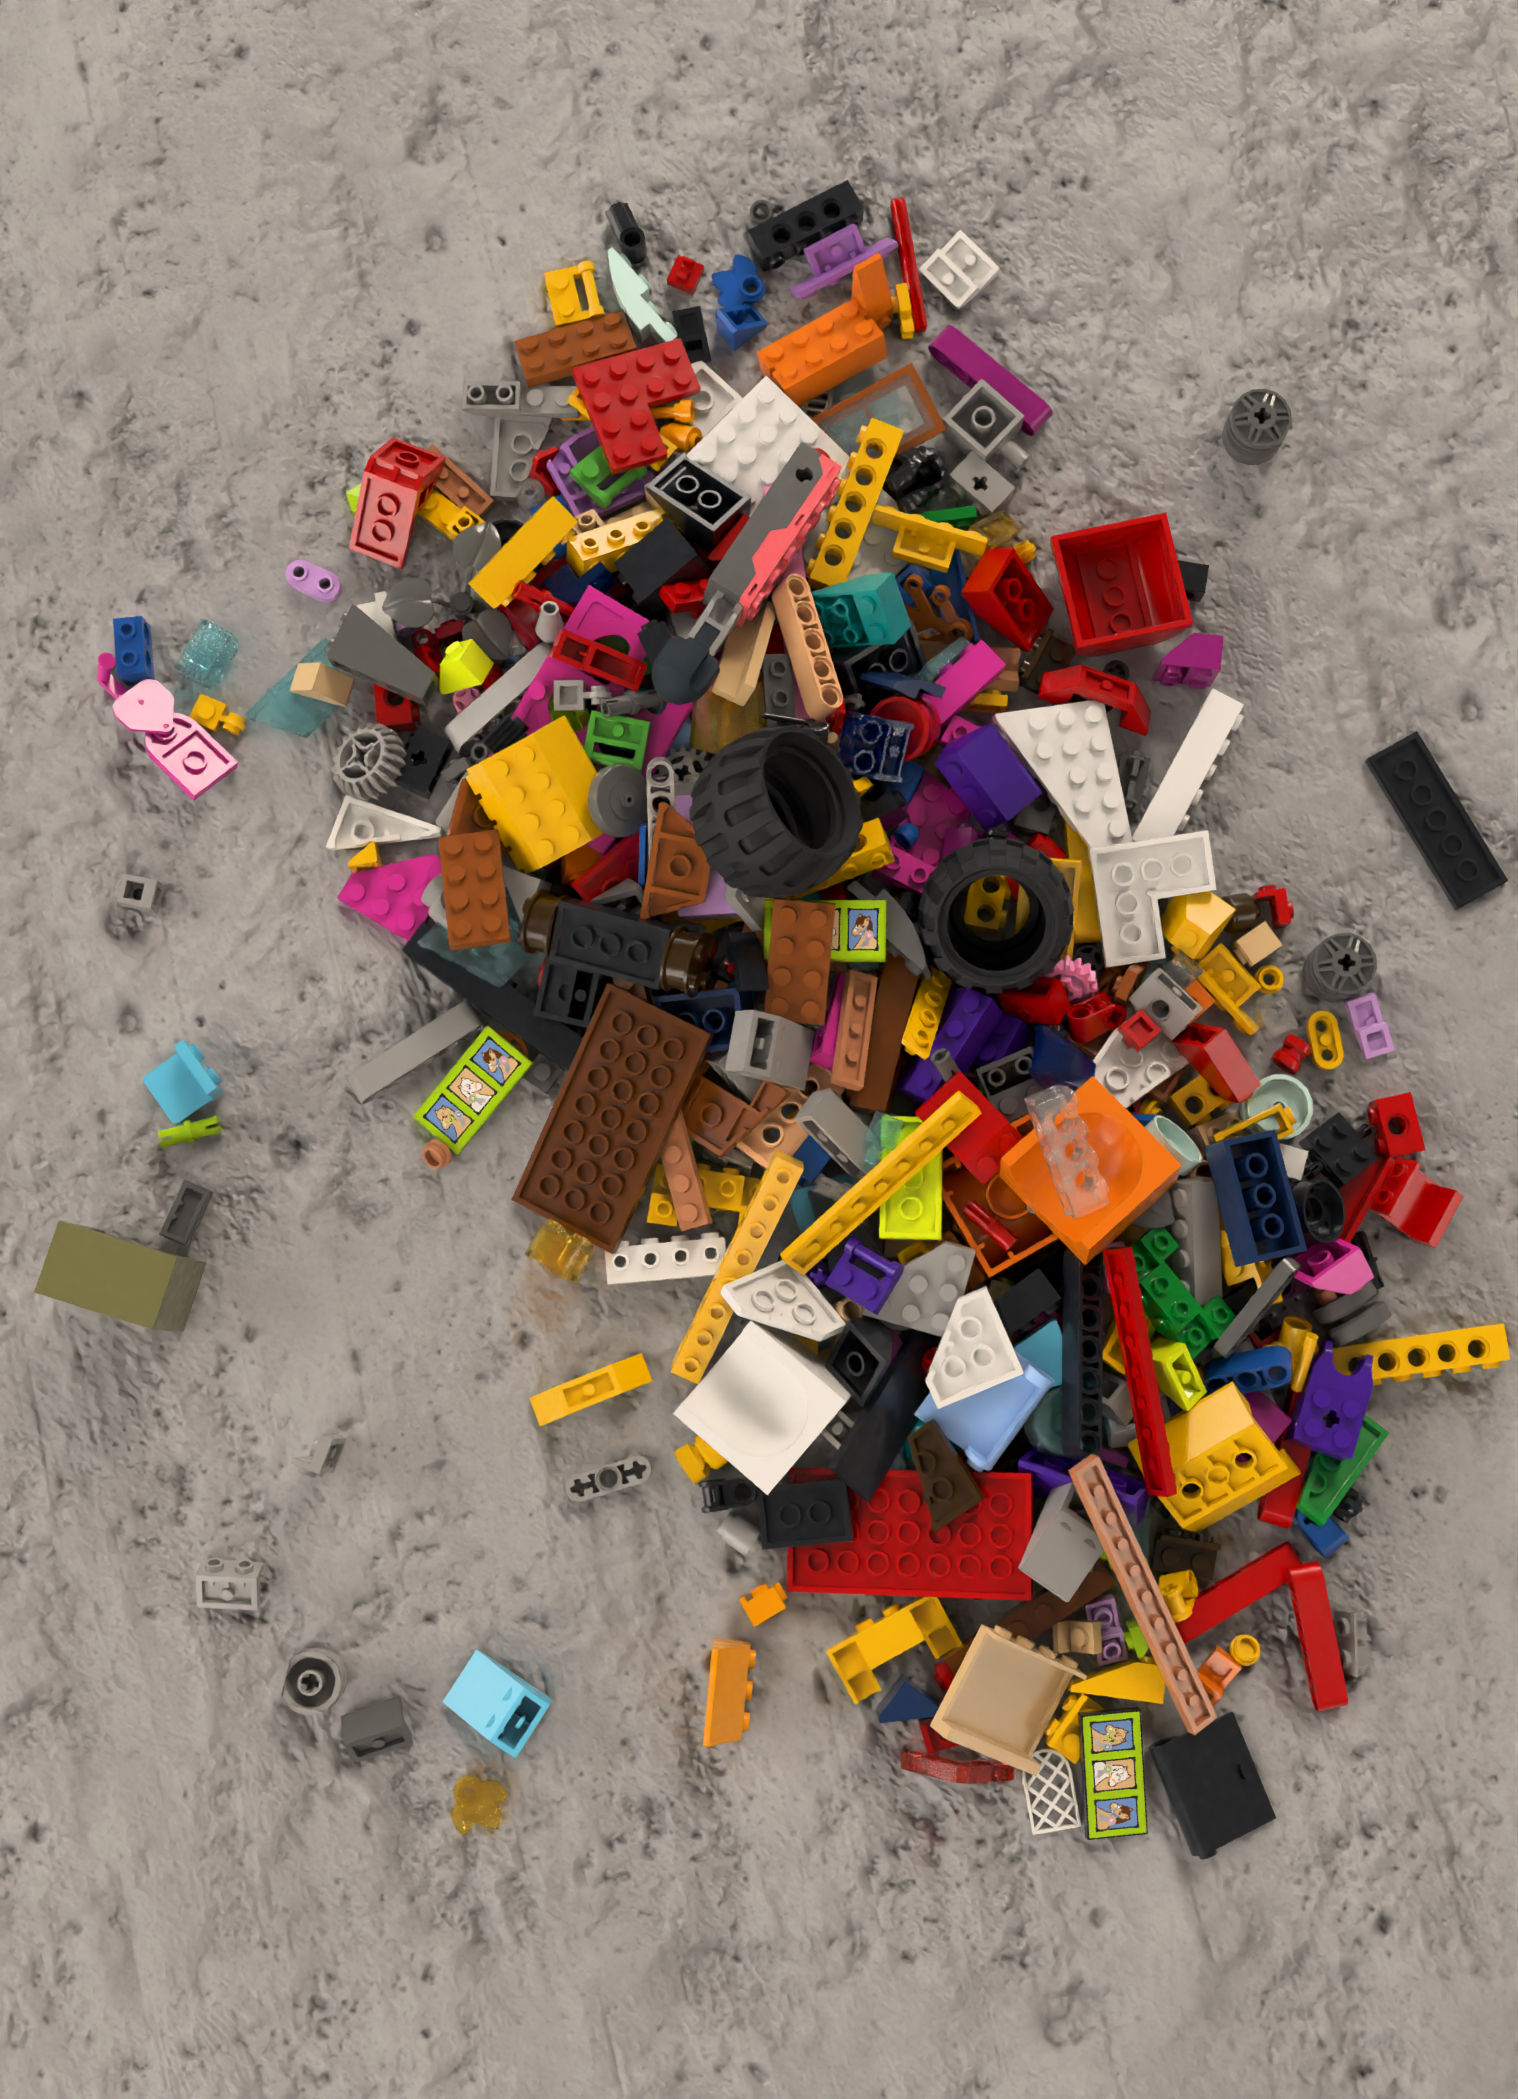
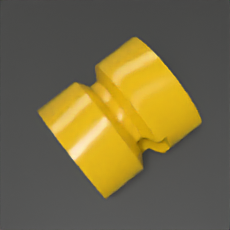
(698, 1459)

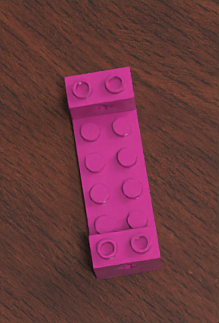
(931, 812)

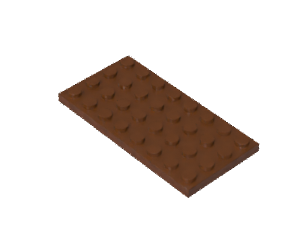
(612, 1117)

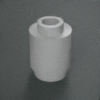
(740, 1533)

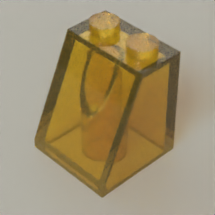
(721, 721)

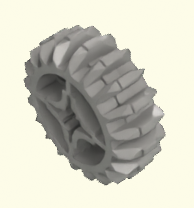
(368, 761)

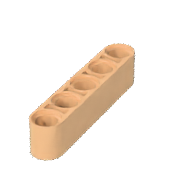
(807, 647)

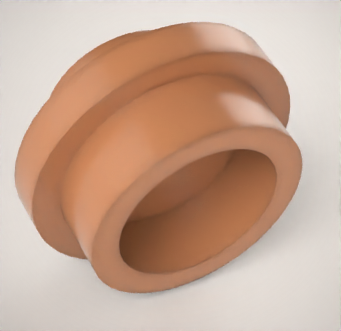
(436, 1154)

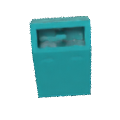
(862, 611)

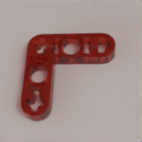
(955, 1771)

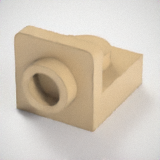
(1077, 1636)

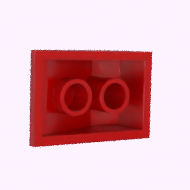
(1008, 597)
(985, 1139)

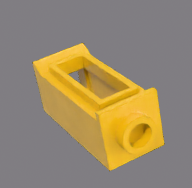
(1283, 1116)

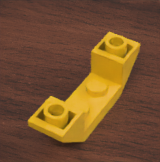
(447, 516)
(590, 1389)

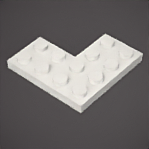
(1130, 881)

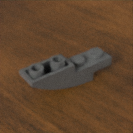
(900, 932)

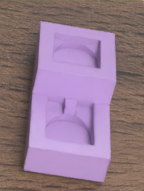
(1368, 1025)

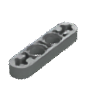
(1257, 1306)

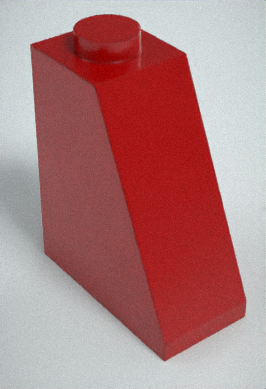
(1217, 1061)

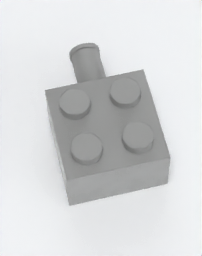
(986, 425)

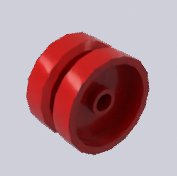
(916, 711)

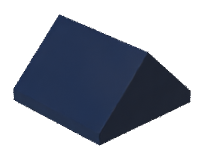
(906, 1702)

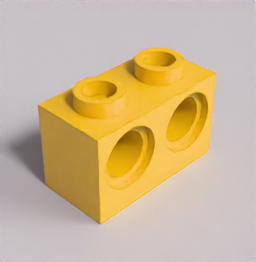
(979, 899)
(1199, 1091)

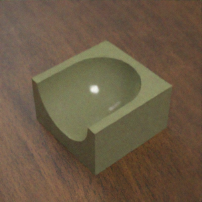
(119, 1278)

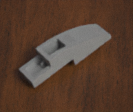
(512, 398)

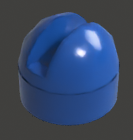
(907, 835)

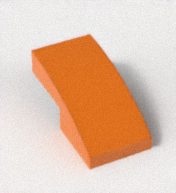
(1217, 1673)

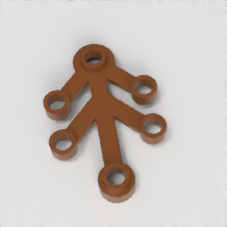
(925, 617)

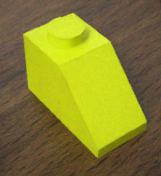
(463, 667)
(1177, 1373)

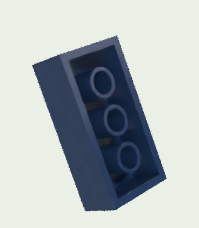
(1255, 1198)

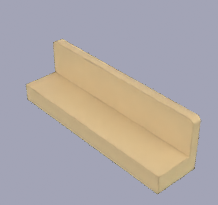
(744, 657)

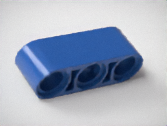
(1250, 1370)

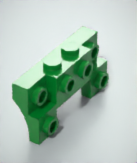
(1168, 1301)

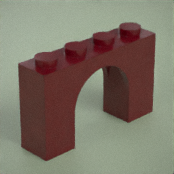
(524, 617)

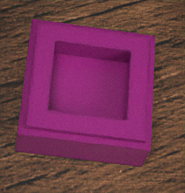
(1113, 1457)

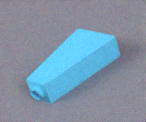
(1044, 1348)

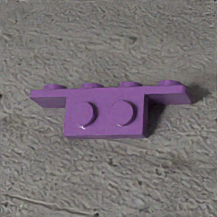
(836, 257)

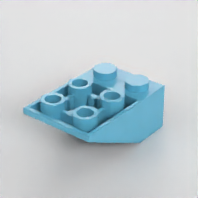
(497, 1703)

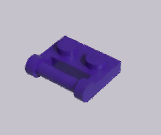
(858, 1284)

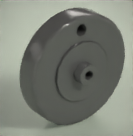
(618, 800)

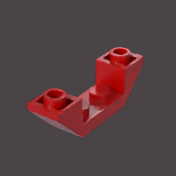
(1061, 684)

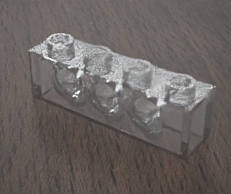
(1043, 1109)

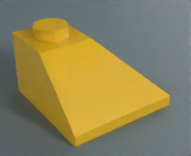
(1195, 922)

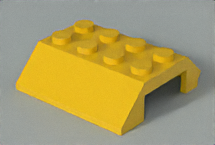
(538, 795)

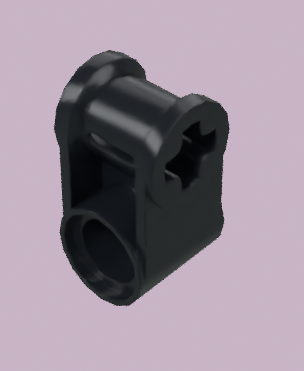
(724, 1494)

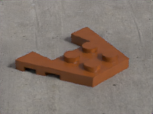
(720, 1117)

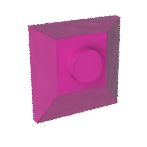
(1333, 1267)

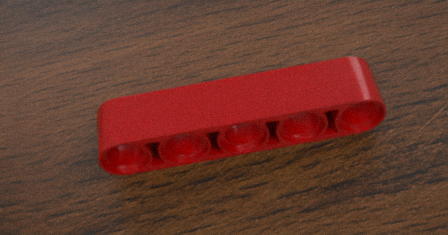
(1280, 1504)
(1238, 1590)
(1317, 1636)

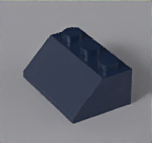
(709, 1010)

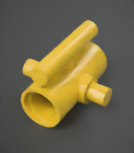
(1302, 1344)

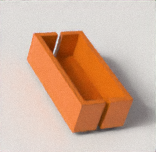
(824, 352)

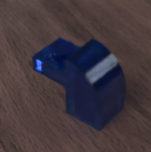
(570, 588)

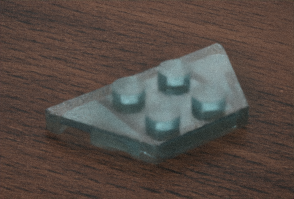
(290, 710)

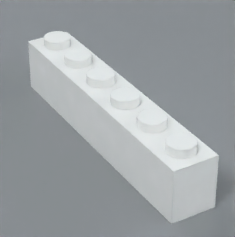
(1190, 767)

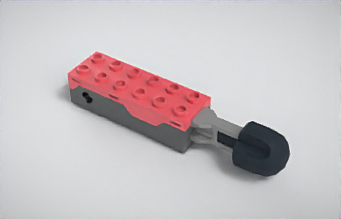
(748, 572)

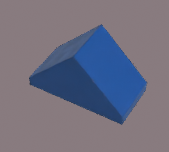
(739, 324)

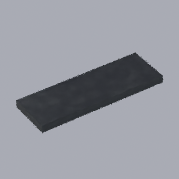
(1436, 820)
(886, 1419)

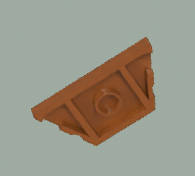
(676, 868)

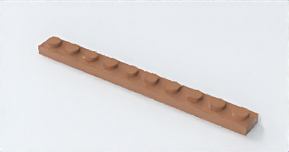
(679, 1157)
(1142, 1593)

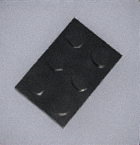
(805, 1514)

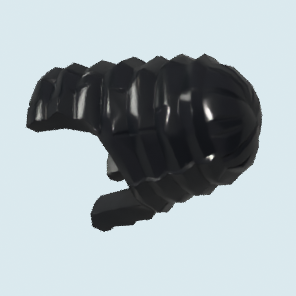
(916, 477)

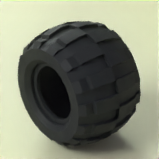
(1006, 962)

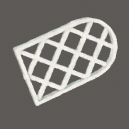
(1073, 1801)

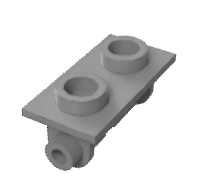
(1348, 1629)

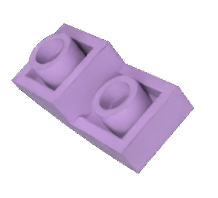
(1113, 1643)

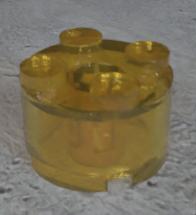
(560, 1252)

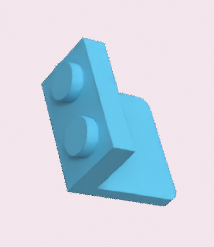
(183, 1083)

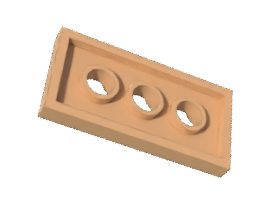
(792, 1133)

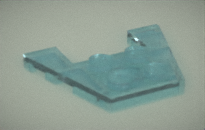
(491, 962)

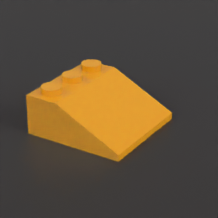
(728, 1691)

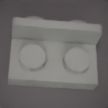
(325, 1456)
(228, 1584)

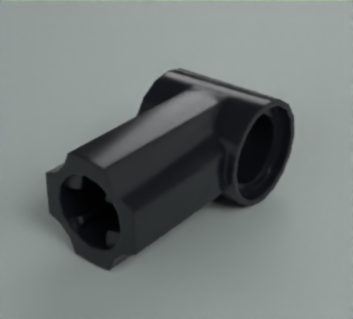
(627, 232)

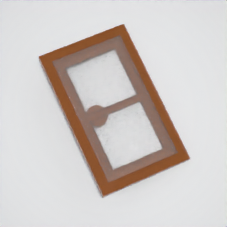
(896, 400)

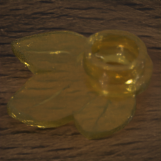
(478, 1808)

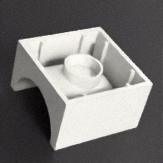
(763, 1403)

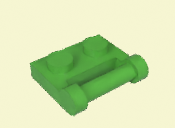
(595, 471)
(617, 732)

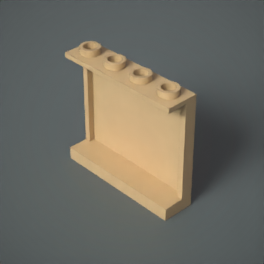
(1004, 1697)

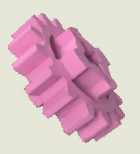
(1077, 979)

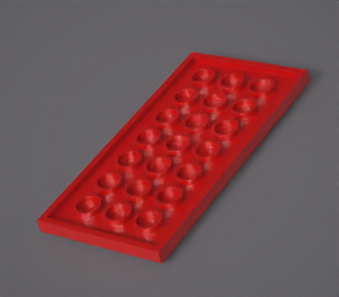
(903, 1557)

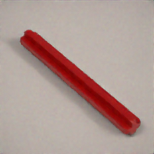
(908, 262)

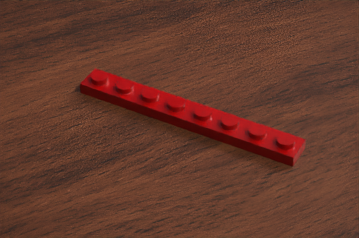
(1139, 1371)

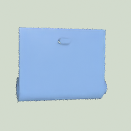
(991, 1418)

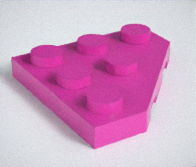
(393, 893)

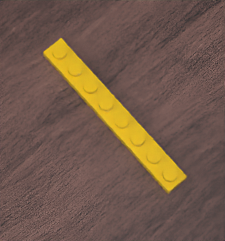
(881, 1183)

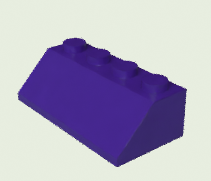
(962, 1030)
(1053, 1472)

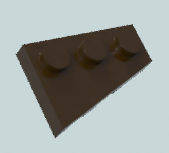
(944, 1477)

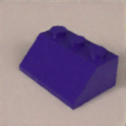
(987, 776)

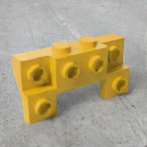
(723, 1192)
(888, 1637)

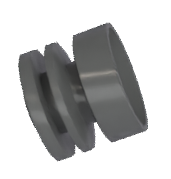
(1254, 441)
(1327, 977)

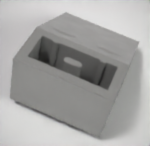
(769, 1049)
(1062, 1544)

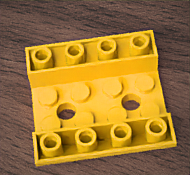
(1204, 1454)

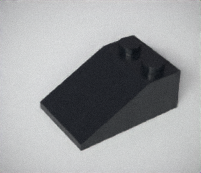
(699, 501)
(902, 657)

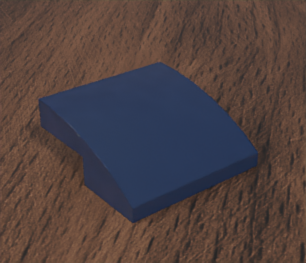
(902, 684)

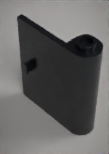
(1207, 1787)

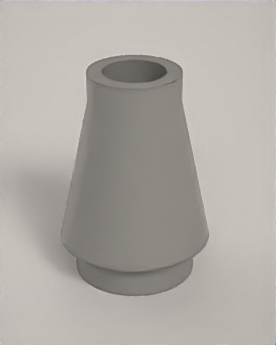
(549, 622)

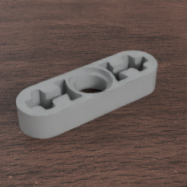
(589, 1492)

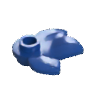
(736, 282)

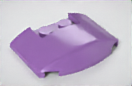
(577, 499)

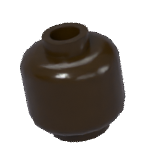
(1246, 913)

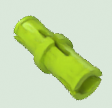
(189, 1131)

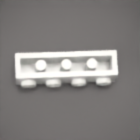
(665, 1261)

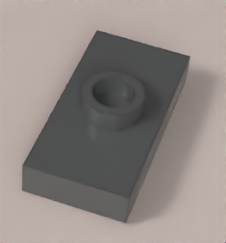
(186, 1213)

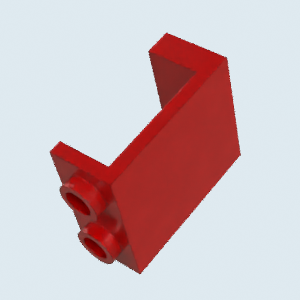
(1415, 1203)

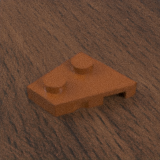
(1127, 985)

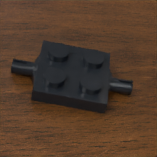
(1337, 1151)

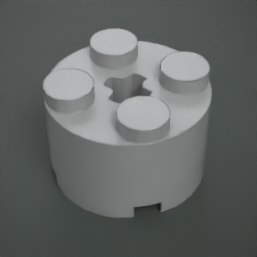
(298, 1690)

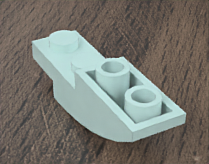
(634, 300)

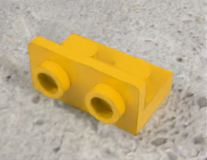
(1064, 1732)

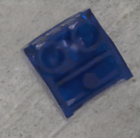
(874, 746)
(1059, 1061)

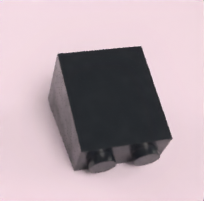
(660, 560)

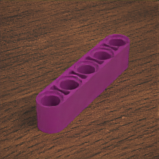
(972, 364)

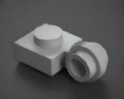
(571, 695)

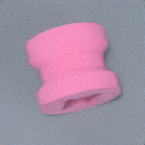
(466, 697)

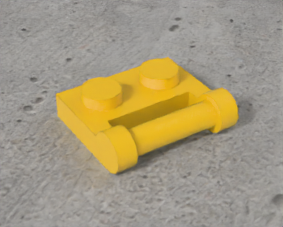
(564, 295)

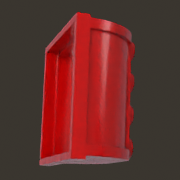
(1121, 585)

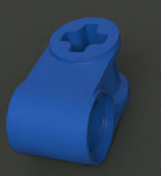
(1323, 1539)

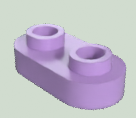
(312, 580)

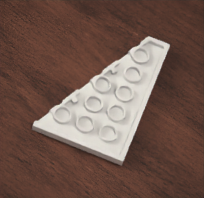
(1075, 763)

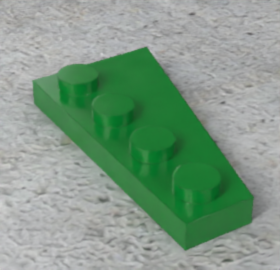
(1331, 1478)

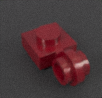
(445, 635)

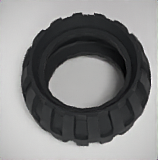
(743, 832)

